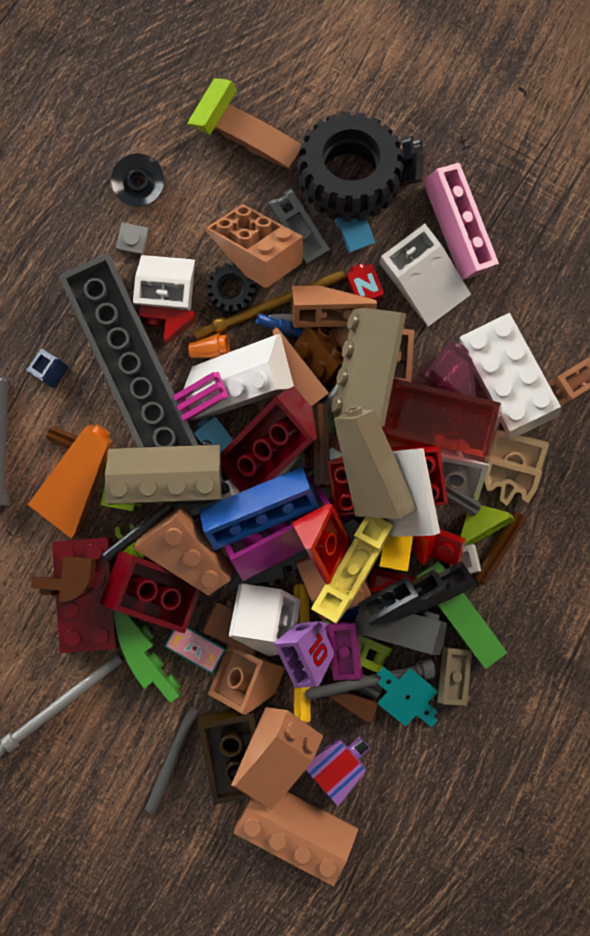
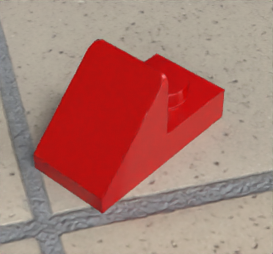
(175, 320)
(441, 546)

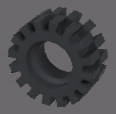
(221, 302)

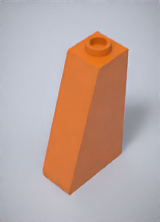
(73, 482)

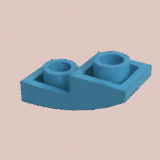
(355, 233)

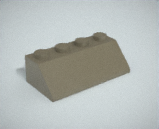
(369, 361)
(163, 475)

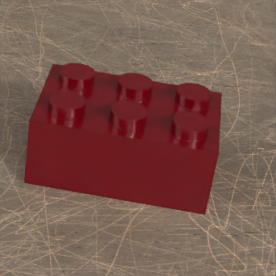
(149, 593)

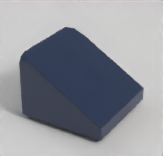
(47, 368)

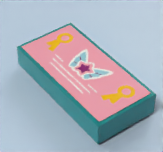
(196, 648)

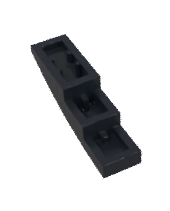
(414, 596)

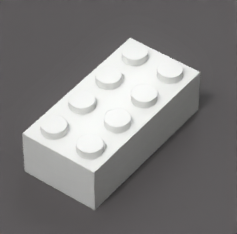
(511, 376)

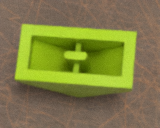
(484, 524)

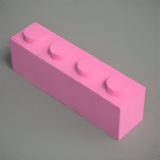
(460, 221)

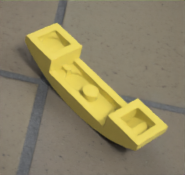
(353, 569)

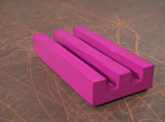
(184, 404)

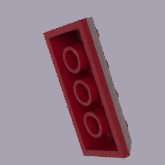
(270, 441)

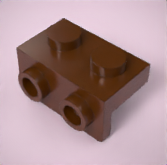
(320, 353)

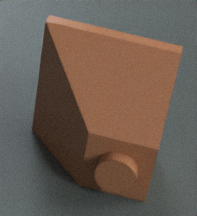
(245, 680)

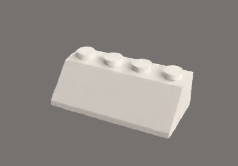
(247, 375)

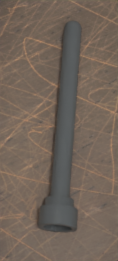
(4, 498)
(423, 667)

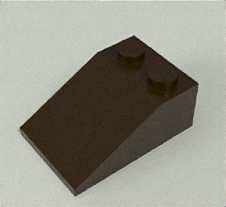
(224, 743)

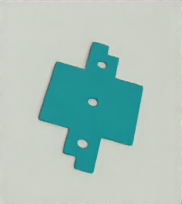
(409, 684)

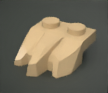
(515, 466)

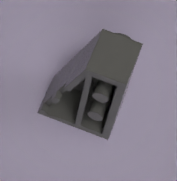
(414, 631)

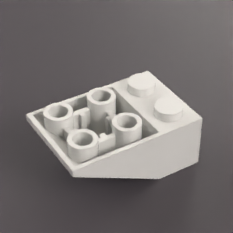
(425, 275)

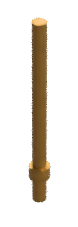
(221, 324)

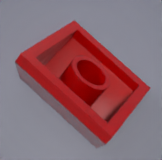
(323, 539)

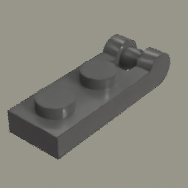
(299, 222)

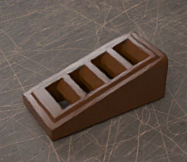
(359, 705)

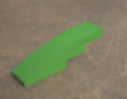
(470, 625)

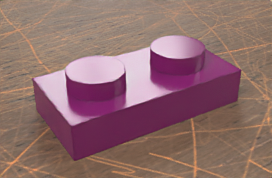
(346, 647)

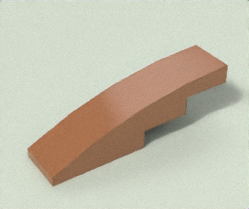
(258, 137)
(571, 382)

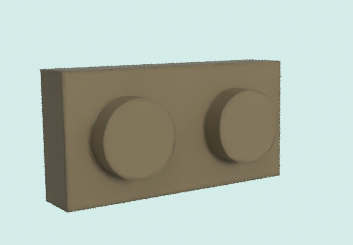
(454, 676)

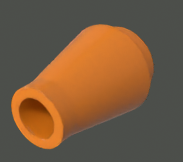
(209, 347)

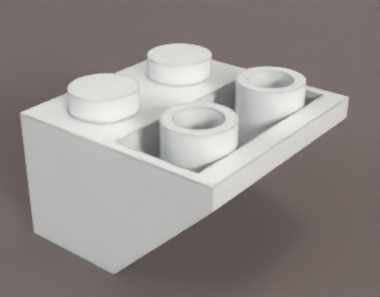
(164, 282)
(263, 616)

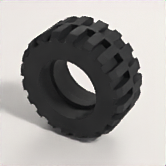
(350, 136)

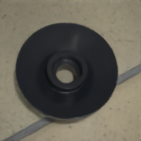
(137, 167)

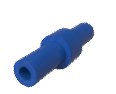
(283, 325)

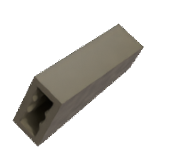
(371, 467)

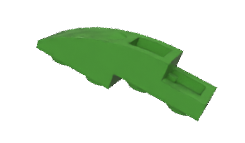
(135, 643)

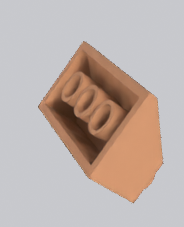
(299, 835)

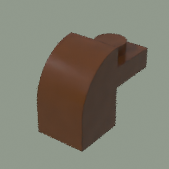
(74, 582)

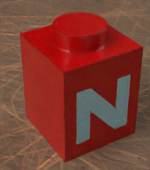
(364, 282)

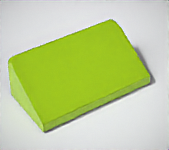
(212, 105)

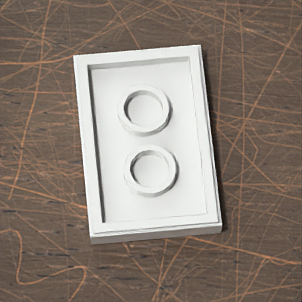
(424, 519)

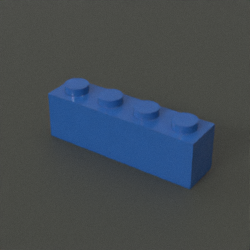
(258, 508)

